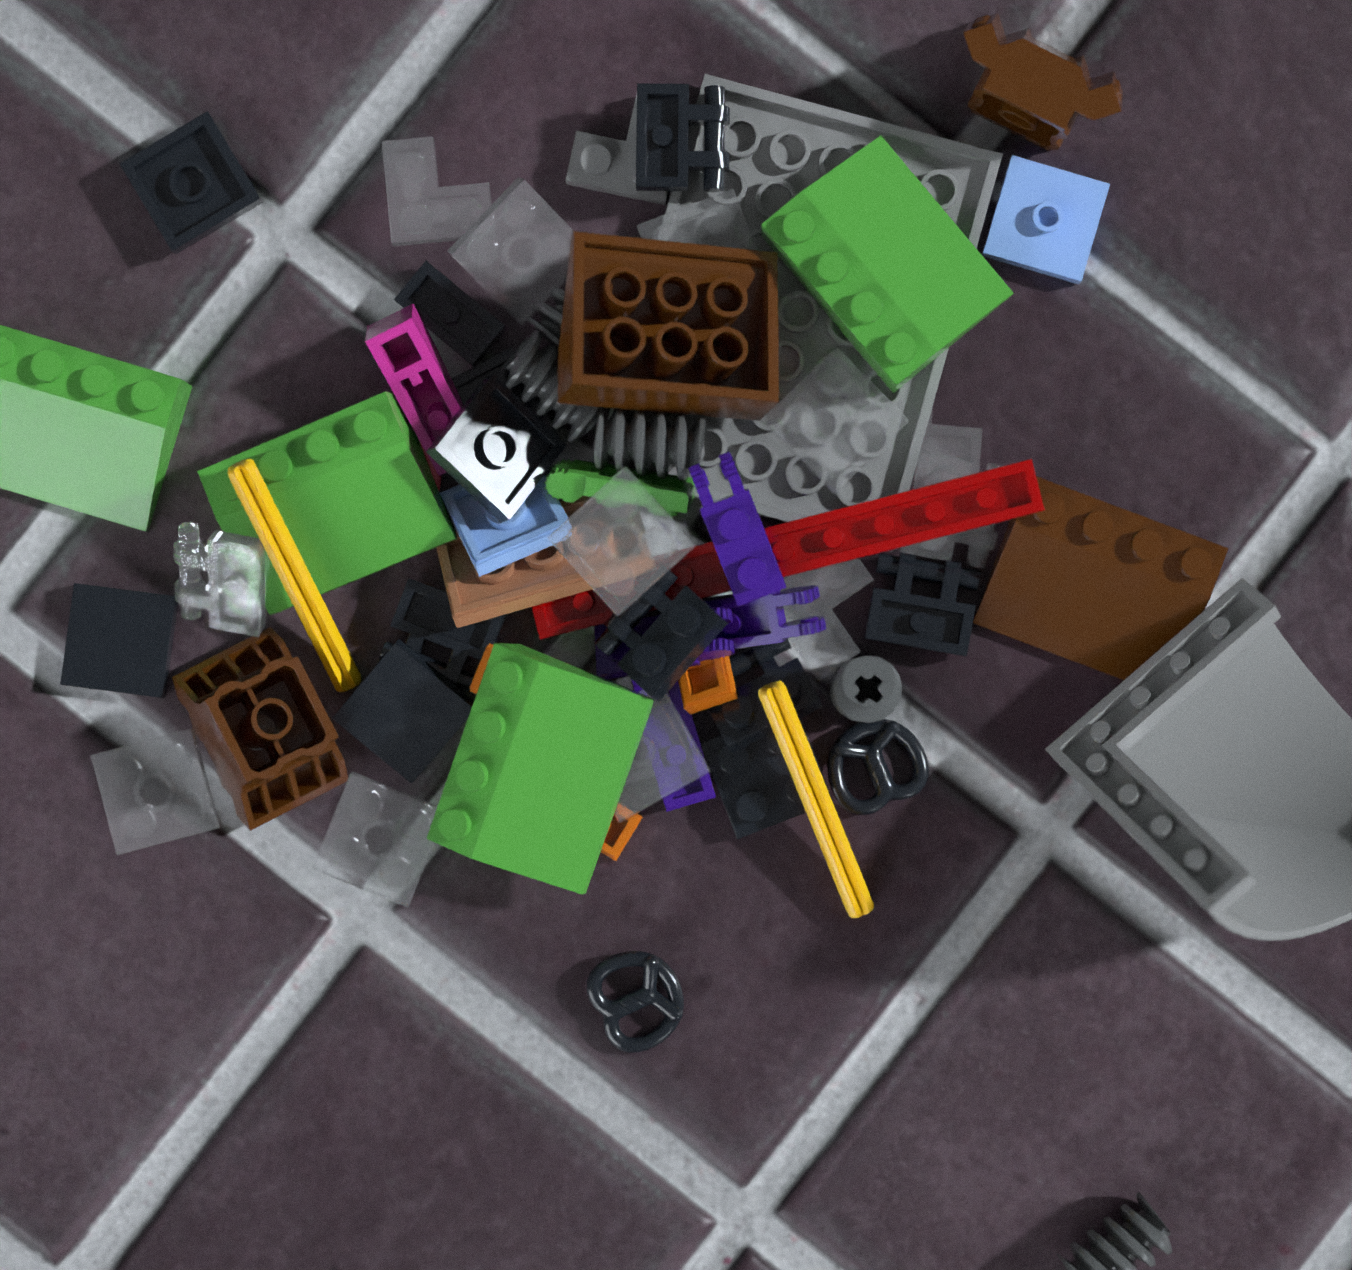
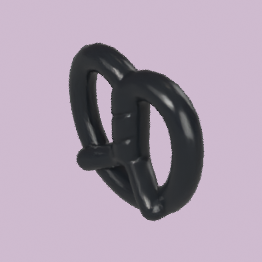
(875, 764)
(637, 999)

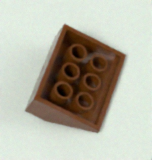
(669, 327)
(1096, 582)

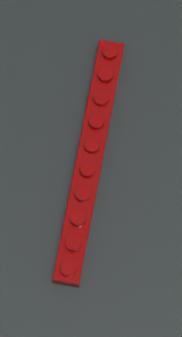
(838, 537)

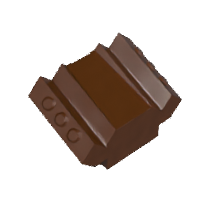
(1034, 86)
(262, 727)

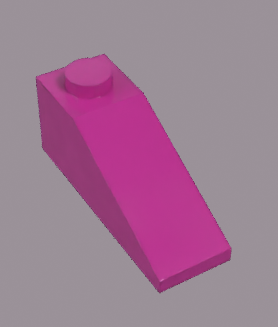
(415, 374)

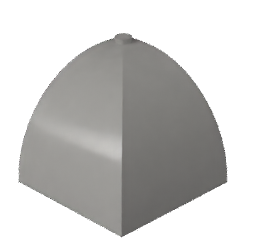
(1229, 771)

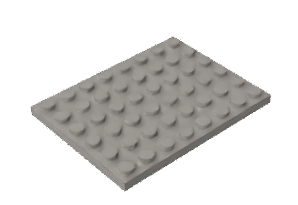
(775, 153)

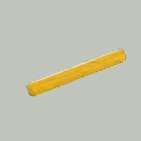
(294, 574)
(816, 799)

